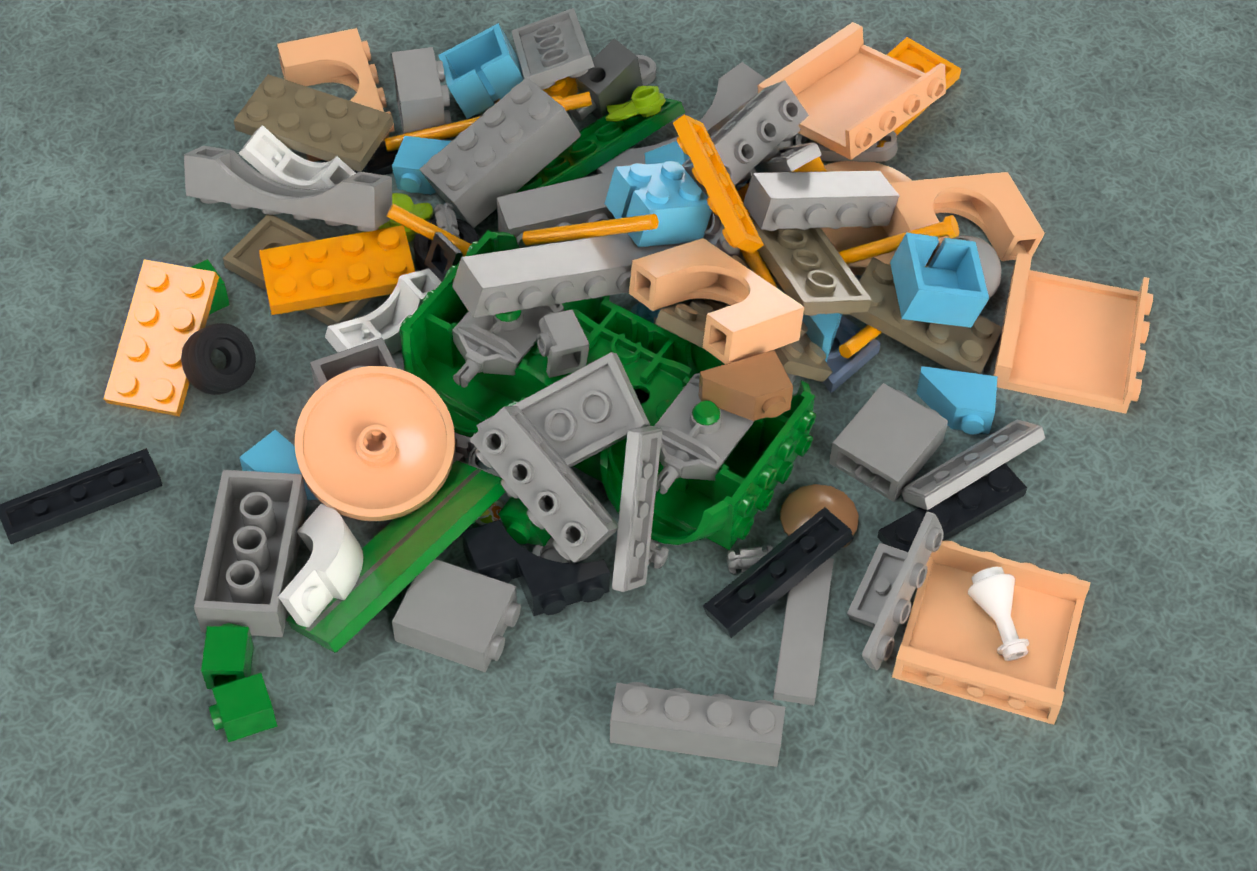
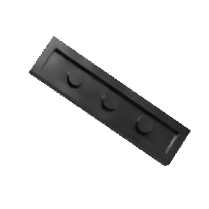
(79, 496)
(959, 510)
(778, 572)

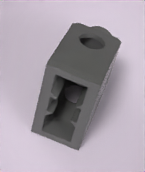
(610, 81)

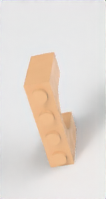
(334, 59)
(985, 199)
(759, 313)

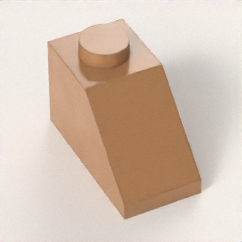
(749, 387)

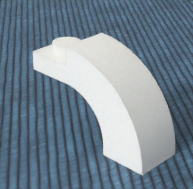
(287, 168)
(386, 319)
(330, 569)

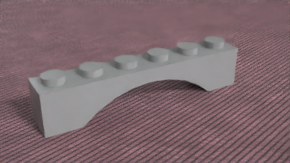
(733, 93)
(225, 177)

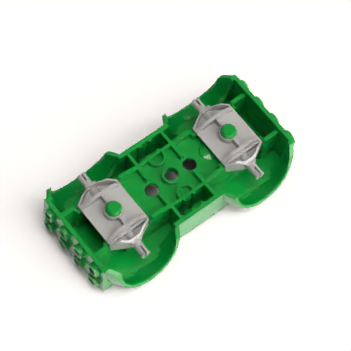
(711, 461)

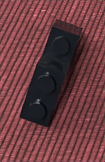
(545, 583)

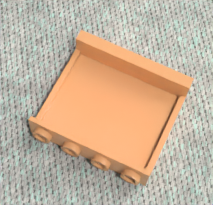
(856, 91)
(1072, 339)
(955, 642)

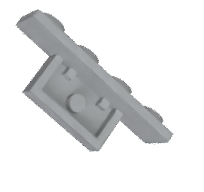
(888, 587)

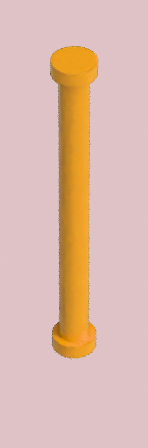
(948, 227)

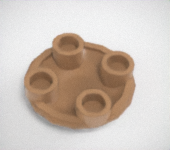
(810, 499)

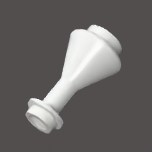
(994, 594)

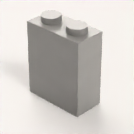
(888, 441)
(457, 615)

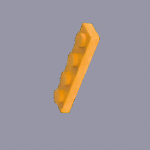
(712, 174)

